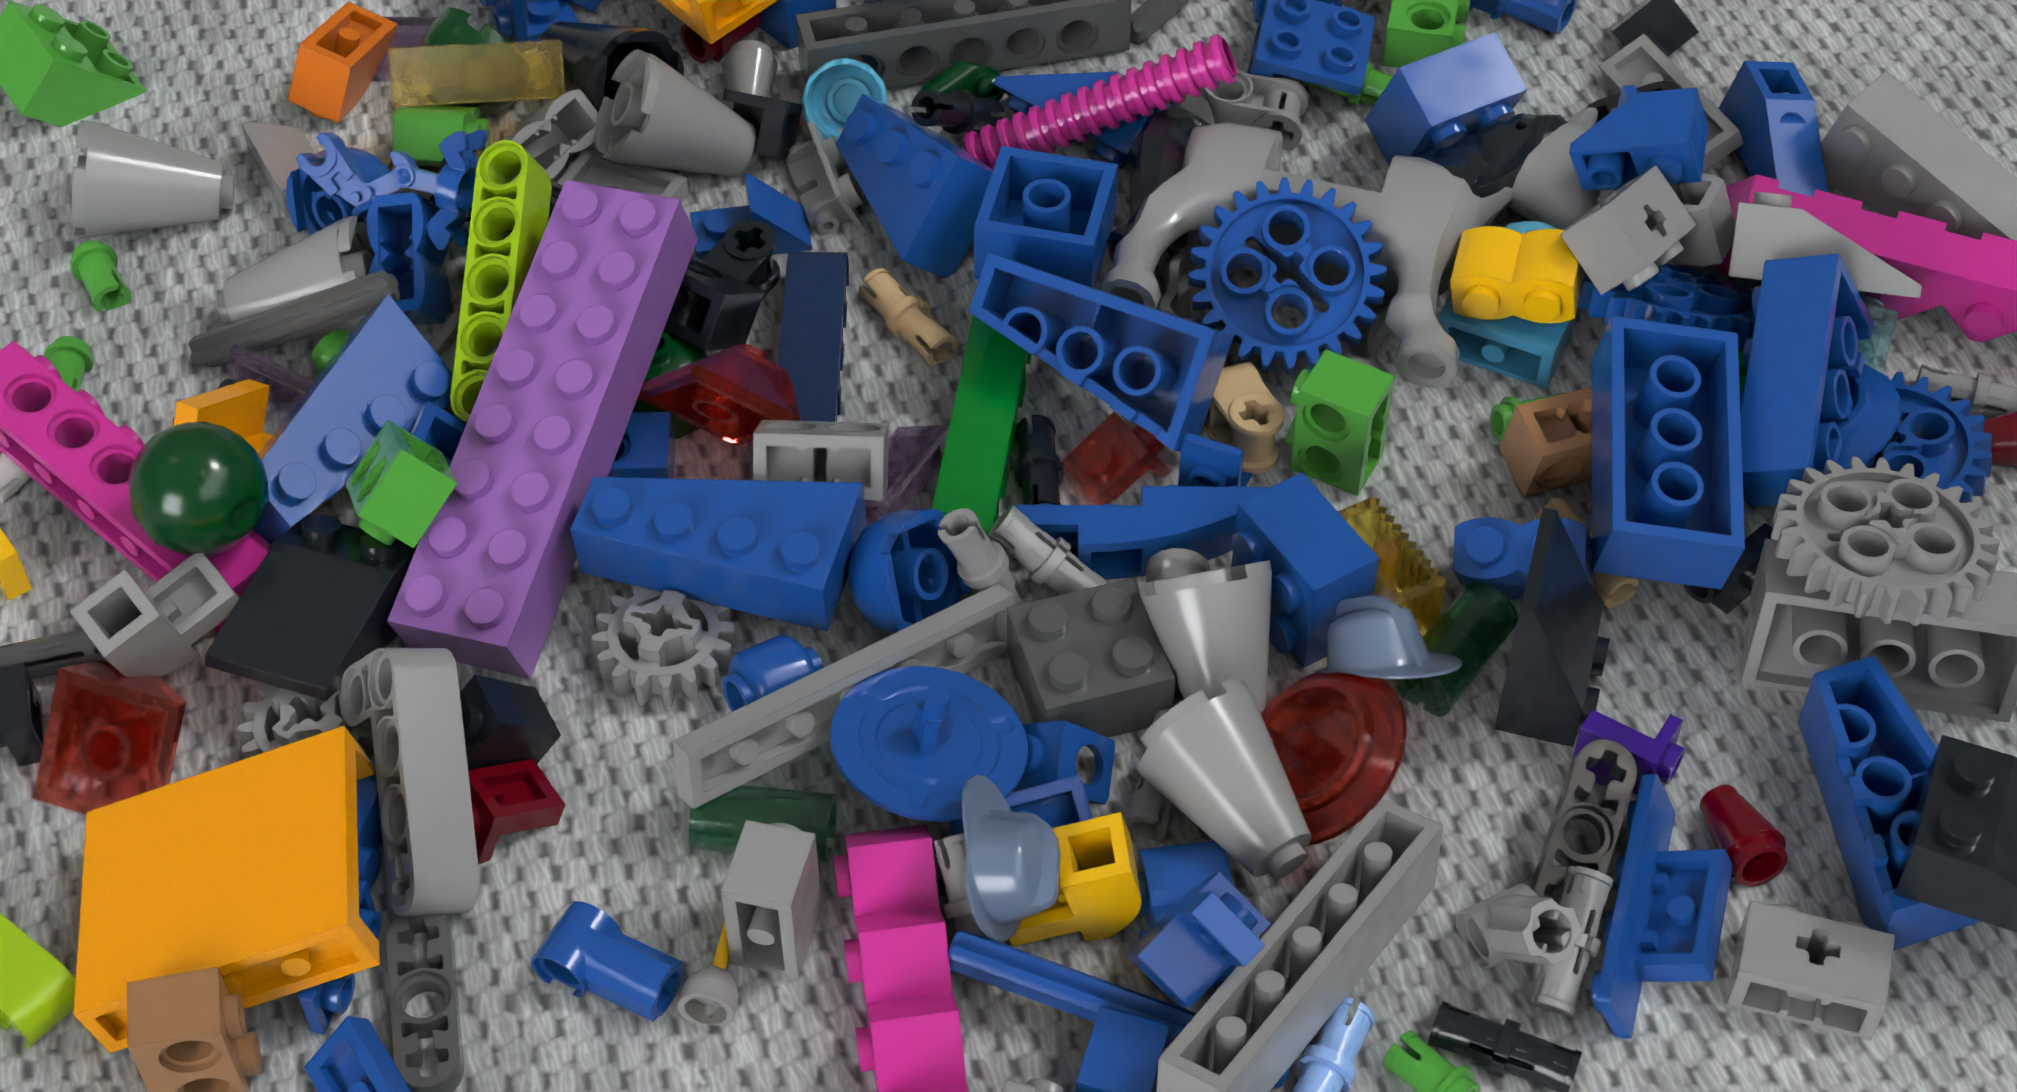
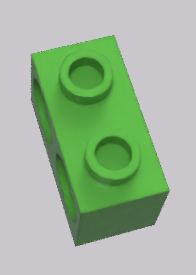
(1423, 29)
(1339, 421)
(399, 486)

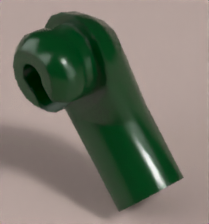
(969, 77)

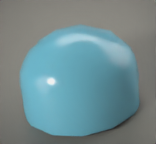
(835, 91)

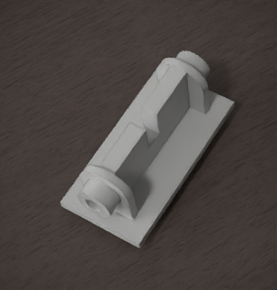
(824, 190)

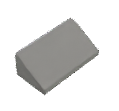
(275, 154)

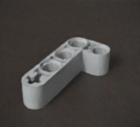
(420, 775)

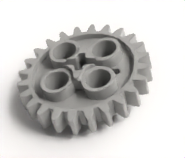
(1885, 540)

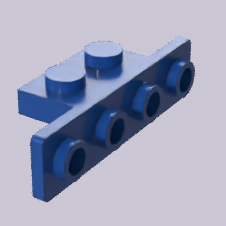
(1663, 914)

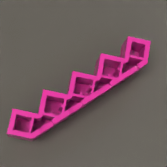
(1962, 273)
(901, 961)

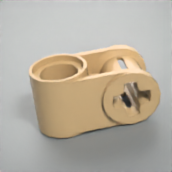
(1245, 416)

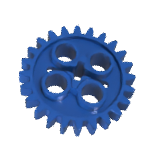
(1325, 239)
(1676, 297)
(1939, 439)

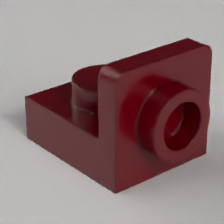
(510, 801)

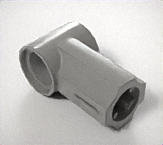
(1519, 928)

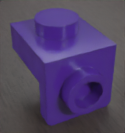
(1651, 755)

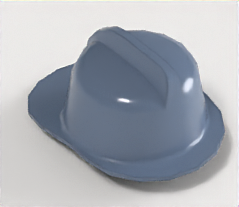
(1381, 641)
(1008, 860)

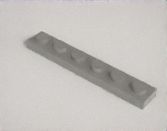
(801, 714)

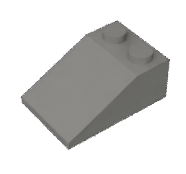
(1776, 231)

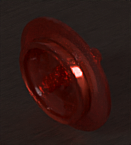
(1338, 746)

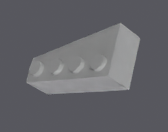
(1913, 161)

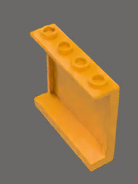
(229, 874)

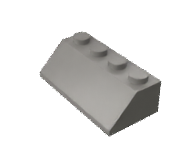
(1937, 666)

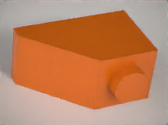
(340, 61)

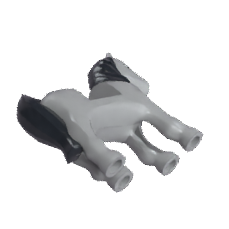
(1417, 216)

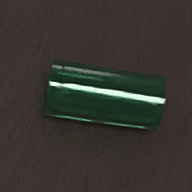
(1468, 629)
(721, 821)

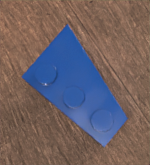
(916, 184)

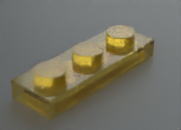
(476, 73)

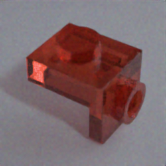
(1114, 459)

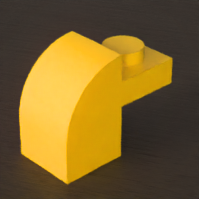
(1096, 884)

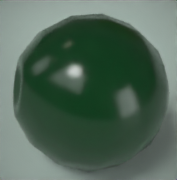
(198, 488)

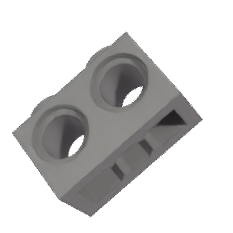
(823, 453)

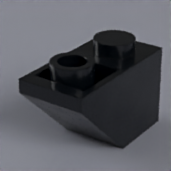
(504, 723)

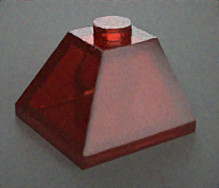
(726, 393)
(107, 737)

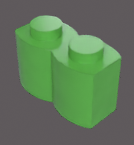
(422, 129)

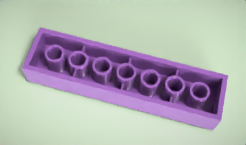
(545, 427)

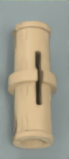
(907, 316)

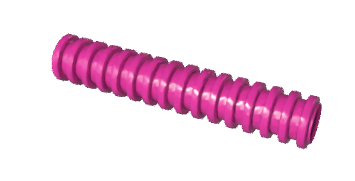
(1108, 102)

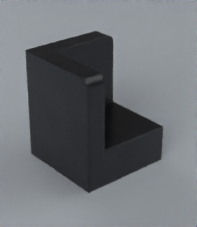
(1660, 21)
(773, 119)

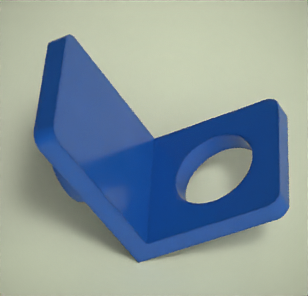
(1210, 463)
(1054, 752)

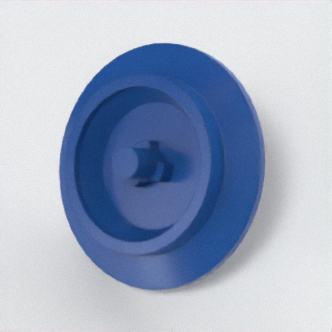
(919, 735)

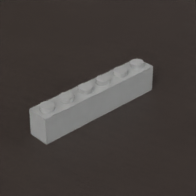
(1309, 958)

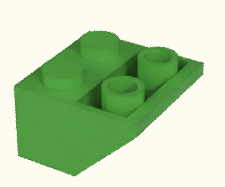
(60, 66)

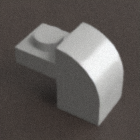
(155, 627)

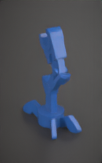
(451, 187)

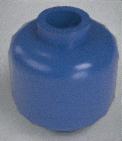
(766, 669)

